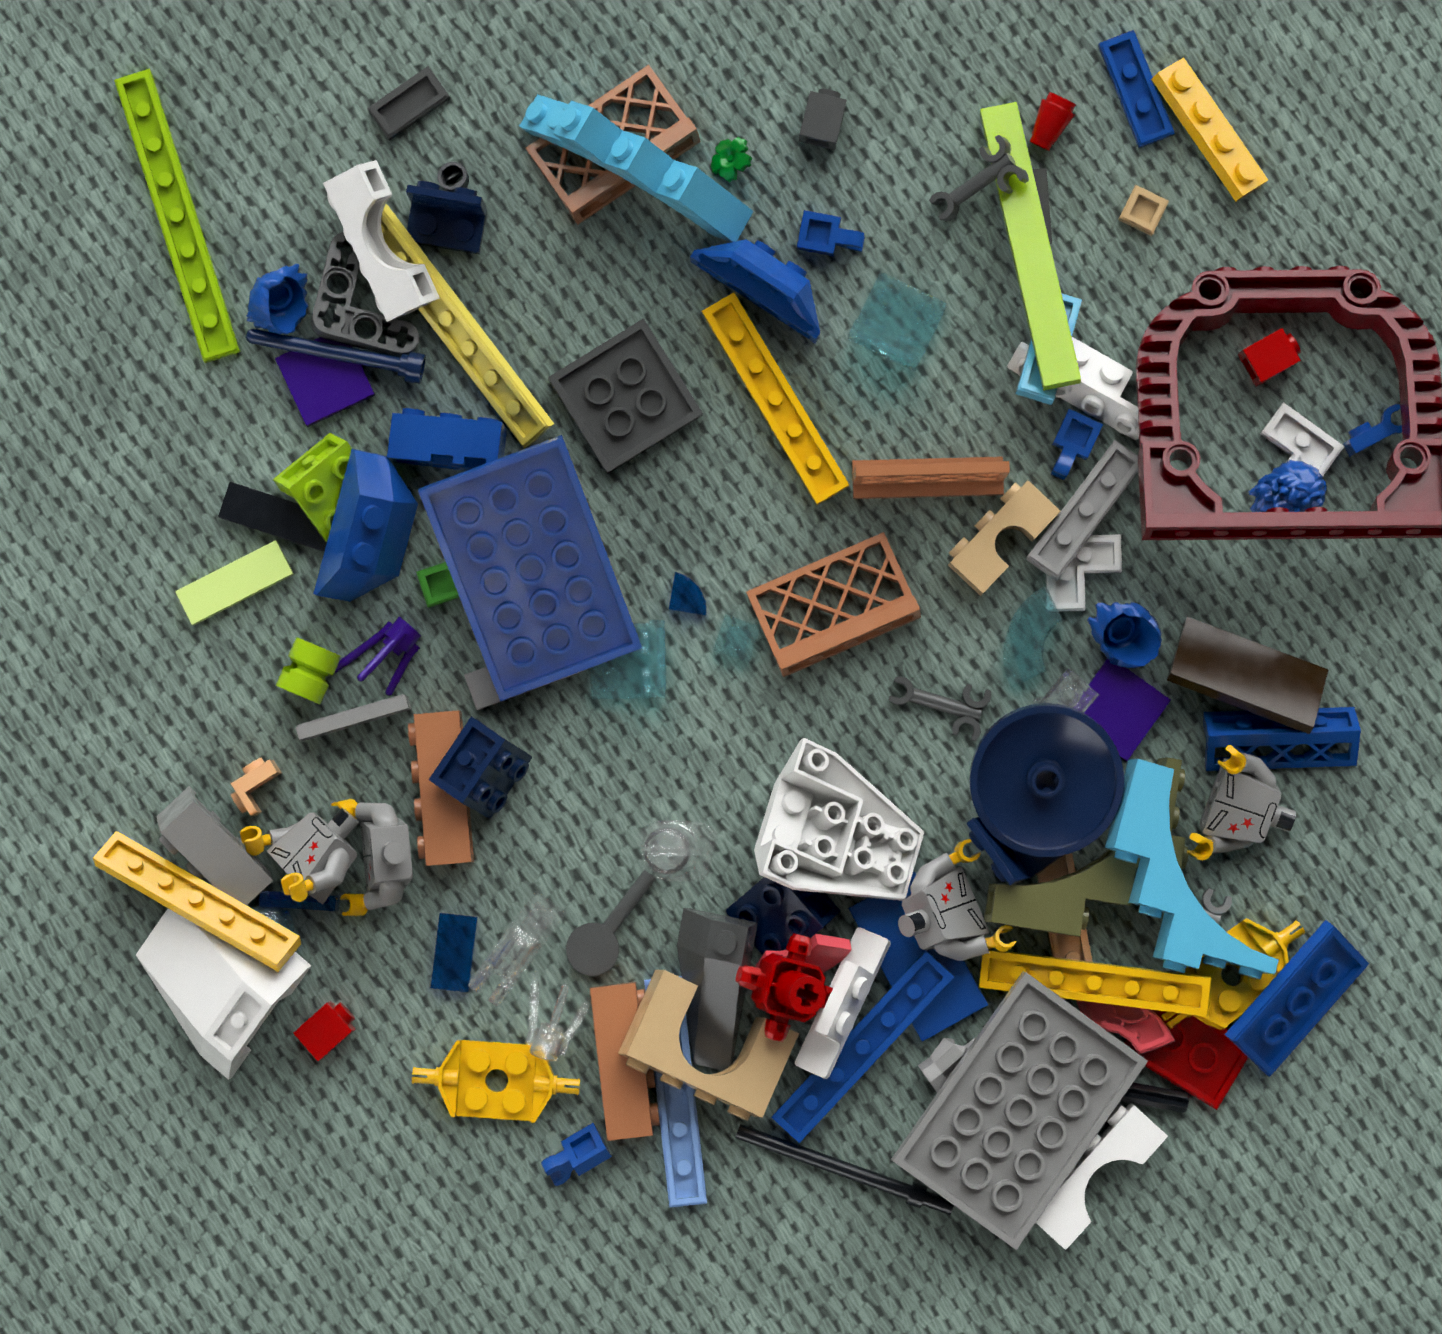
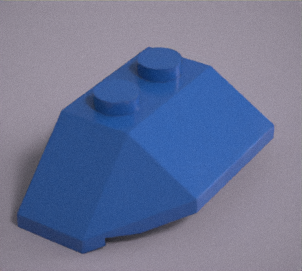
(763, 281)
(367, 529)

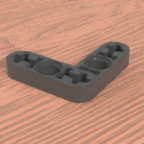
(349, 316)

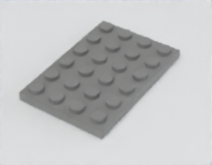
(1019, 1110)

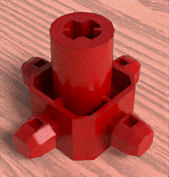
(786, 987)

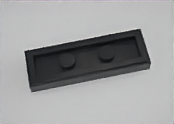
(270, 515)

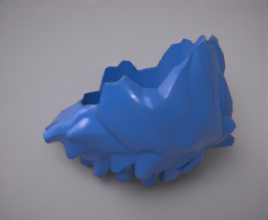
(278, 300)
(1290, 486)
(1126, 634)

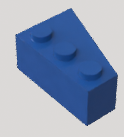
(445, 440)

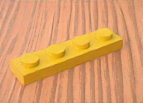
(1209, 129)

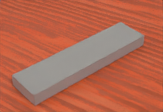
(1085, 511)

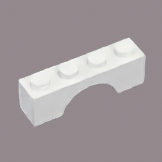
(359, 203)
(1127, 1137)

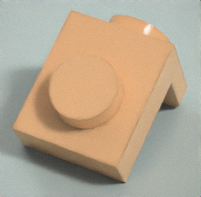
(256, 775)

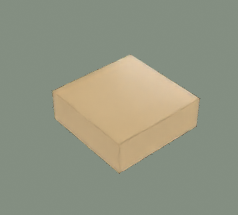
(1143, 210)

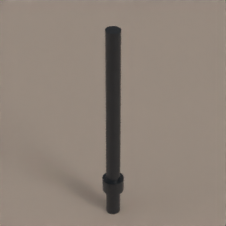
(914, 1194)

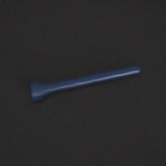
(407, 366)

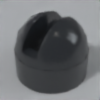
(451, 173)

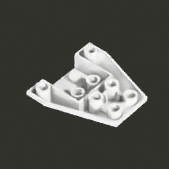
(835, 831)
(215, 988)

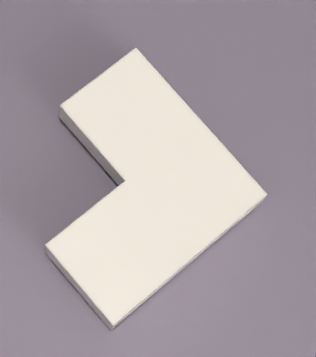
(1301, 439)
(1097, 555)

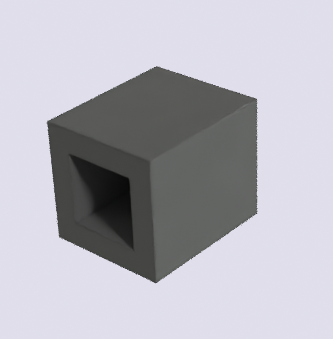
(823, 119)

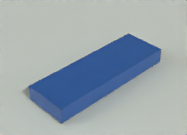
(1136, 89)

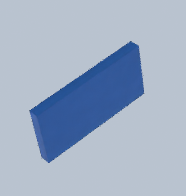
(1297, 998)
(957, 999)

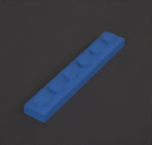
(864, 1045)

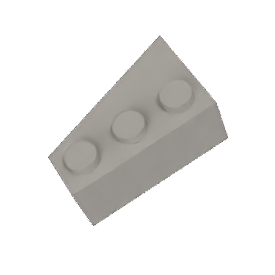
(211, 848)

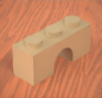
(1024, 511)

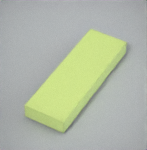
(234, 582)

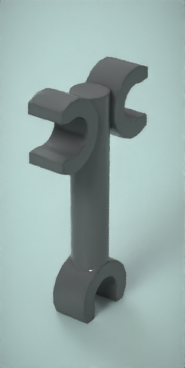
(1002, 169)
(968, 711)

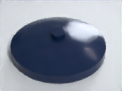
(1046, 780)

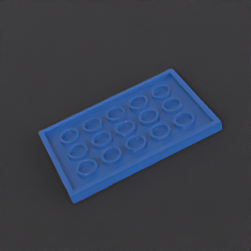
(530, 568)

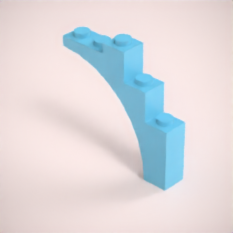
(639, 162)
(1159, 886)

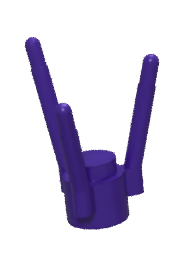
(398, 638)

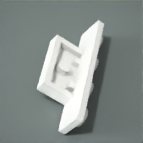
(1099, 388)
(849, 992)

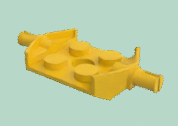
(1230, 1002)
(465, 1088)

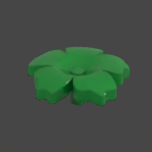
(730, 158)

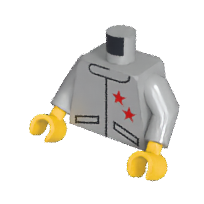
(1240, 807)
(309, 852)
(384, 855)
(945, 911)

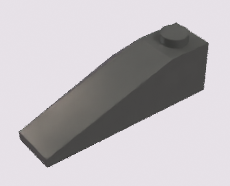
(709, 956)

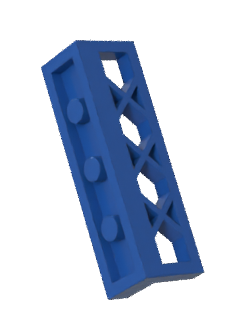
(1249, 731)

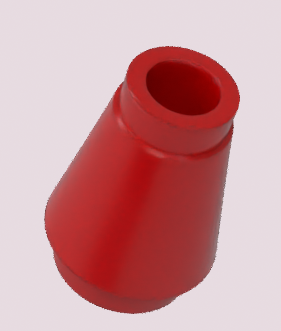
(1051, 120)

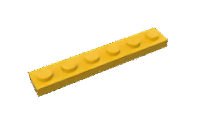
(775, 398)
(197, 901)
(1100, 982)

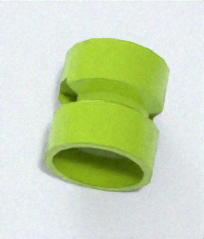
(308, 670)

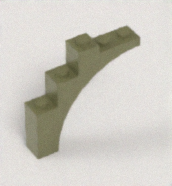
(1060, 903)

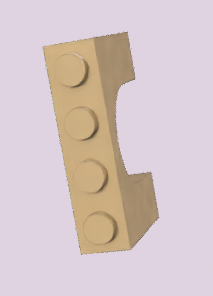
(655, 1045)

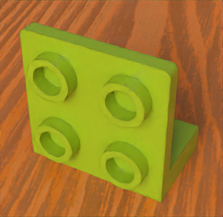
(317, 480)

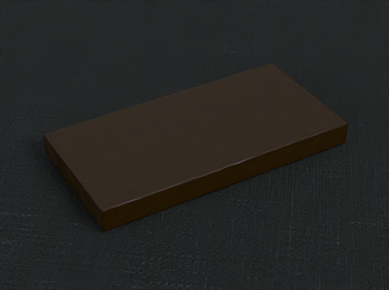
(1248, 675)

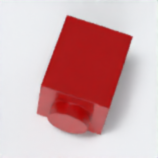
(1270, 356)
(325, 1029)

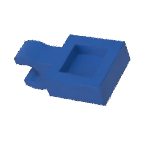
(822, 234)
(1366, 436)
(1075, 439)
(580, 1153)

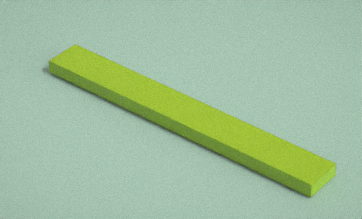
(177, 216)
(1032, 255)

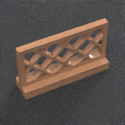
(607, 186)
(929, 477)
(847, 633)

